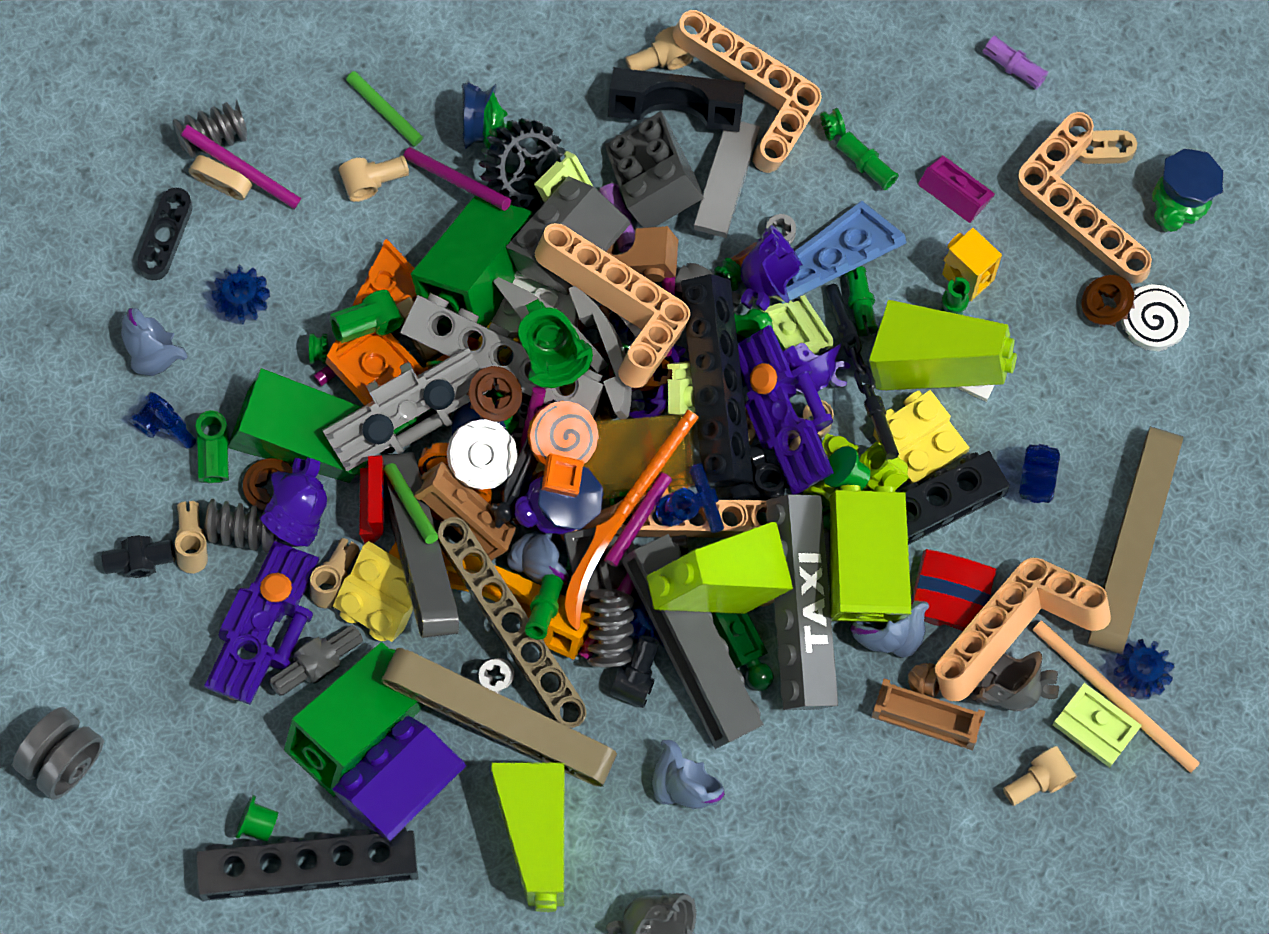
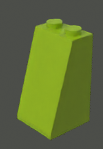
(939, 349)
(869, 555)
(725, 575)
(534, 819)

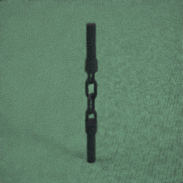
(873, 403)

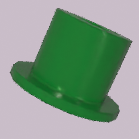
(847, 469)
(256, 821)

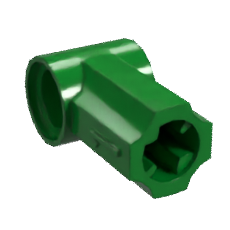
(375, 314)
(212, 450)

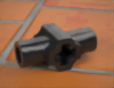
(138, 556)

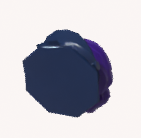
(560, 512)

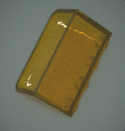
(629, 446)

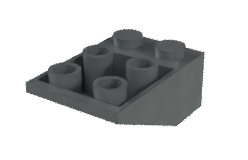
(653, 172)

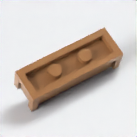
(453, 499)
(927, 715)

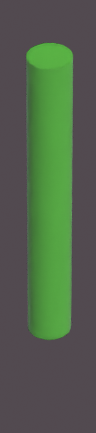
(384, 108)
(411, 503)

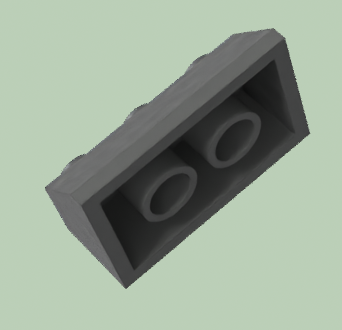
(579, 209)

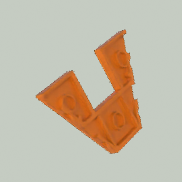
(377, 355)

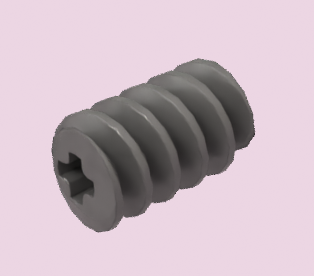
(215, 127)
(238, 526)
(613, 628)

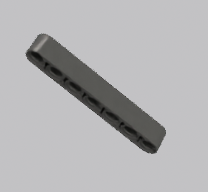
(421, 562)

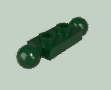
(744, 647)

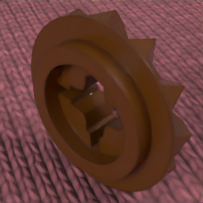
(1109, 286)
(505, 383)
(258, 476)

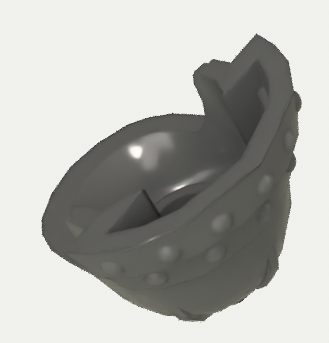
(1016, 683)
(657, 915)

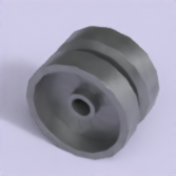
(57, 753)

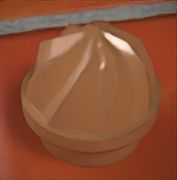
(924, 679)

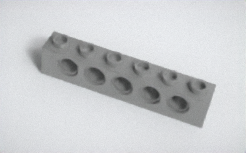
(422, 327)

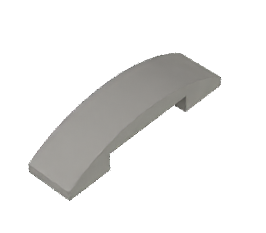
(591, 315)

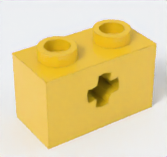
(972, 259)

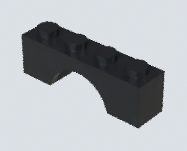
(640, 92)

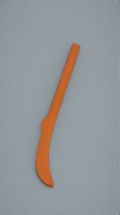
(607, 530)

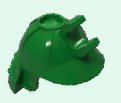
(553, 347)

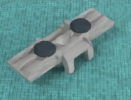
(399, 401)

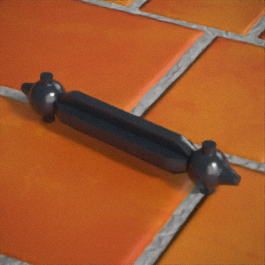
(516, 484)

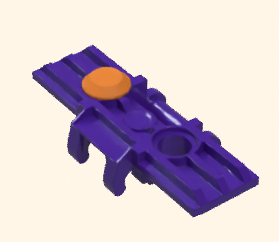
(772, 414)
(251, 618)

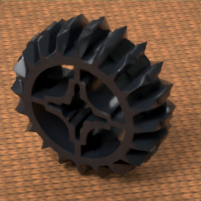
(510, 162)

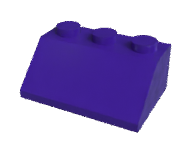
(398, 778)

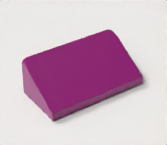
(955, 188)

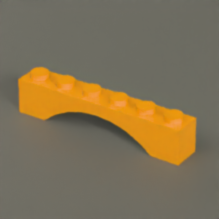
(560, 635)

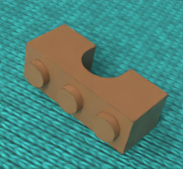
(652, 253)

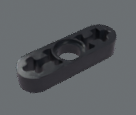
(147, 252)

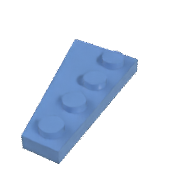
(843, 246)

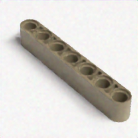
(1137, 536)
(509, 605)
(498, 716)

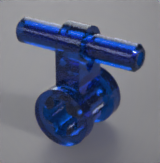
(160, 416)
(690, 503)

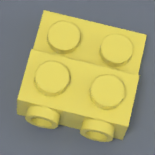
(924, 436)
(376, 594)

